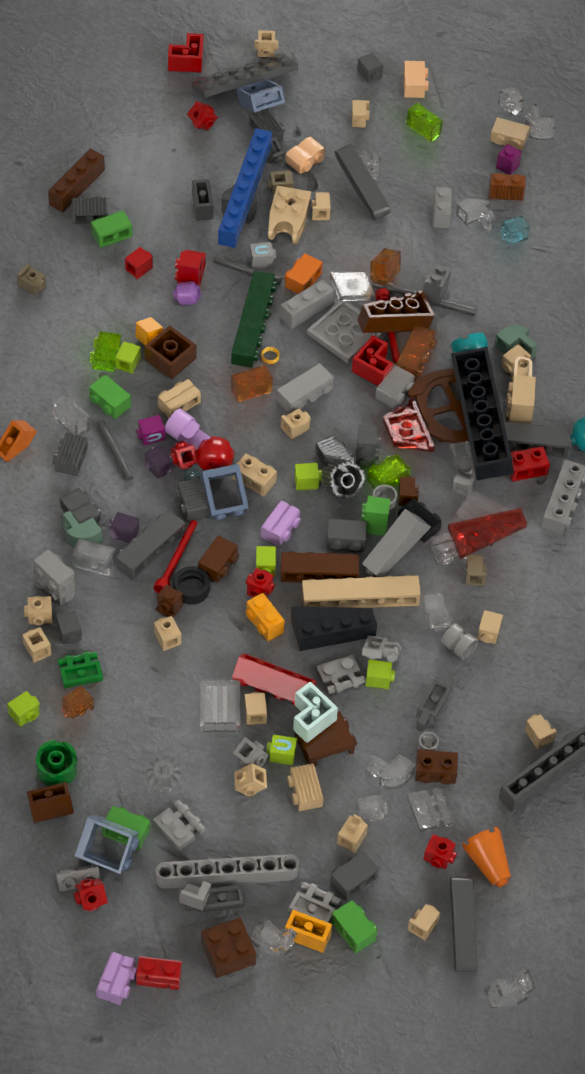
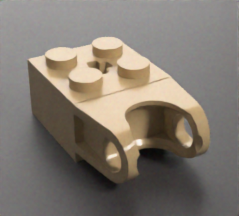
(289, 212)
(521, 393)

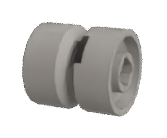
(388, 492)
(462, 643)

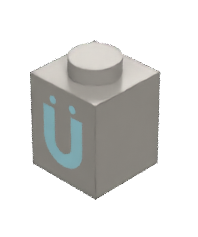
(262, 255)

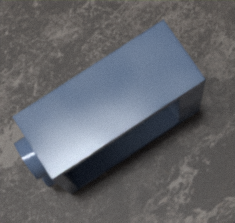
(263, 96)
(219, 473)
(88, 835)

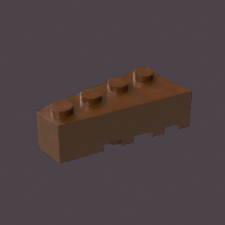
(396, 314)

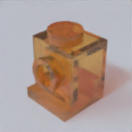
(77, 703)

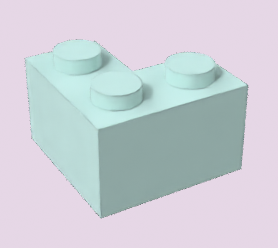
(315, 714)

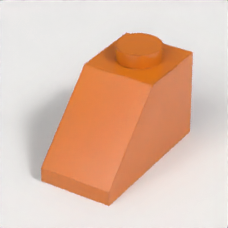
(16, 439)

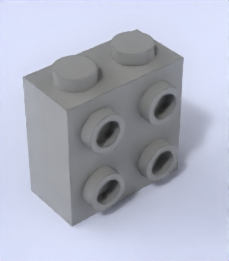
(54, 577)

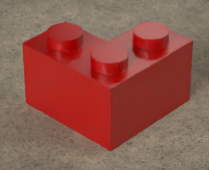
(187, 57)
(190, 266)
(371, 361)

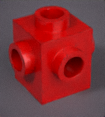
(202, 115)
(187, 459)
(259, 582)
(440, 852)
(90, 894)

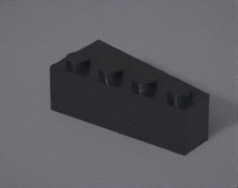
(331, 625)

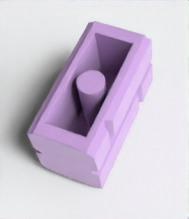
(280, 523)
(116, 978)

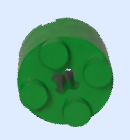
(56, 763)

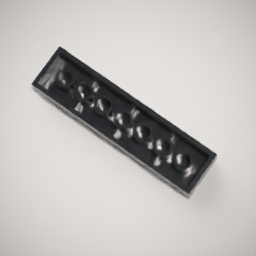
(482, 413)

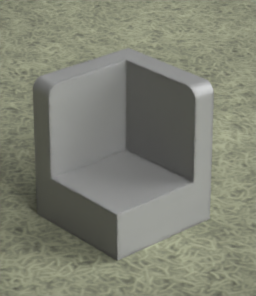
(463, 483)
(195, 896)

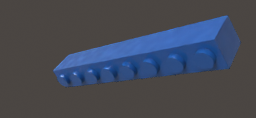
(245, 188)

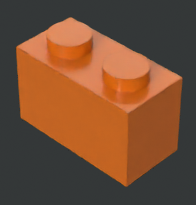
(303, 274)

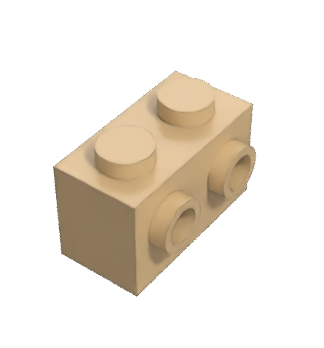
(257, 475)

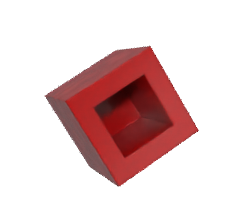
(139, 262)

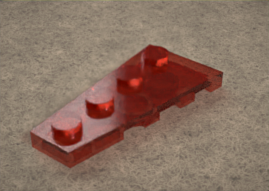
(485, 530)

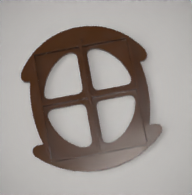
(421, 391)

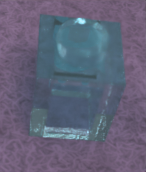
(515, 230)

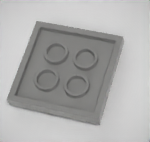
(340, 331)

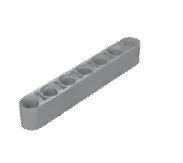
(236, 865)

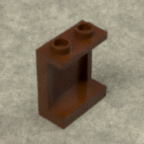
(329, 742)

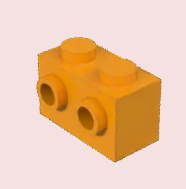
(265, 617)
(310, 930)

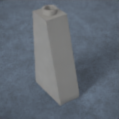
(395, 543)

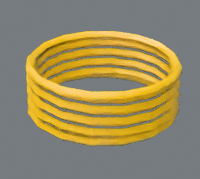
(270, 349)

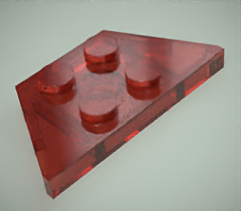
(408, 429)

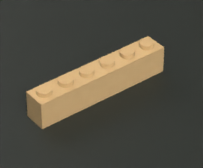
(362, 592)

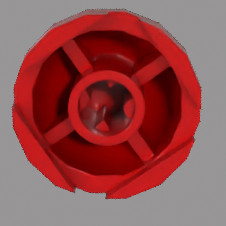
(214, 453)

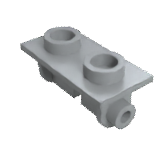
(69, 878)

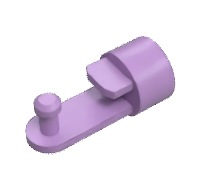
(184, 428)

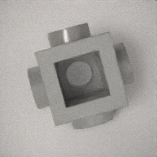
(251, 752)

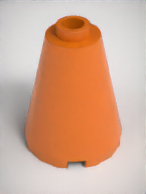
(489, 855)

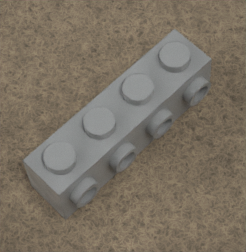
(563, 497)

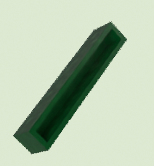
(253, 319)

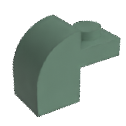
(515, 335)
(86, 530)

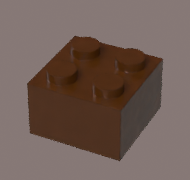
(170, 352)
(228, 947)

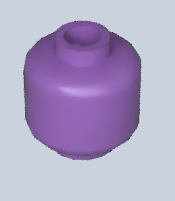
(187, 293)

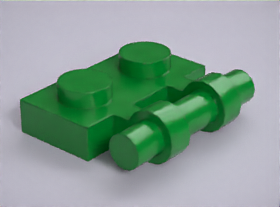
(82, 673)

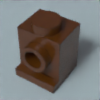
(407, 490)
(169, 601)

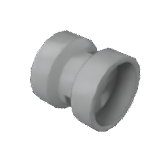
(428, 741)

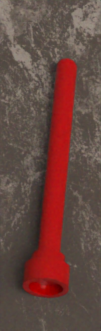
(383, 294)
(162, 581)

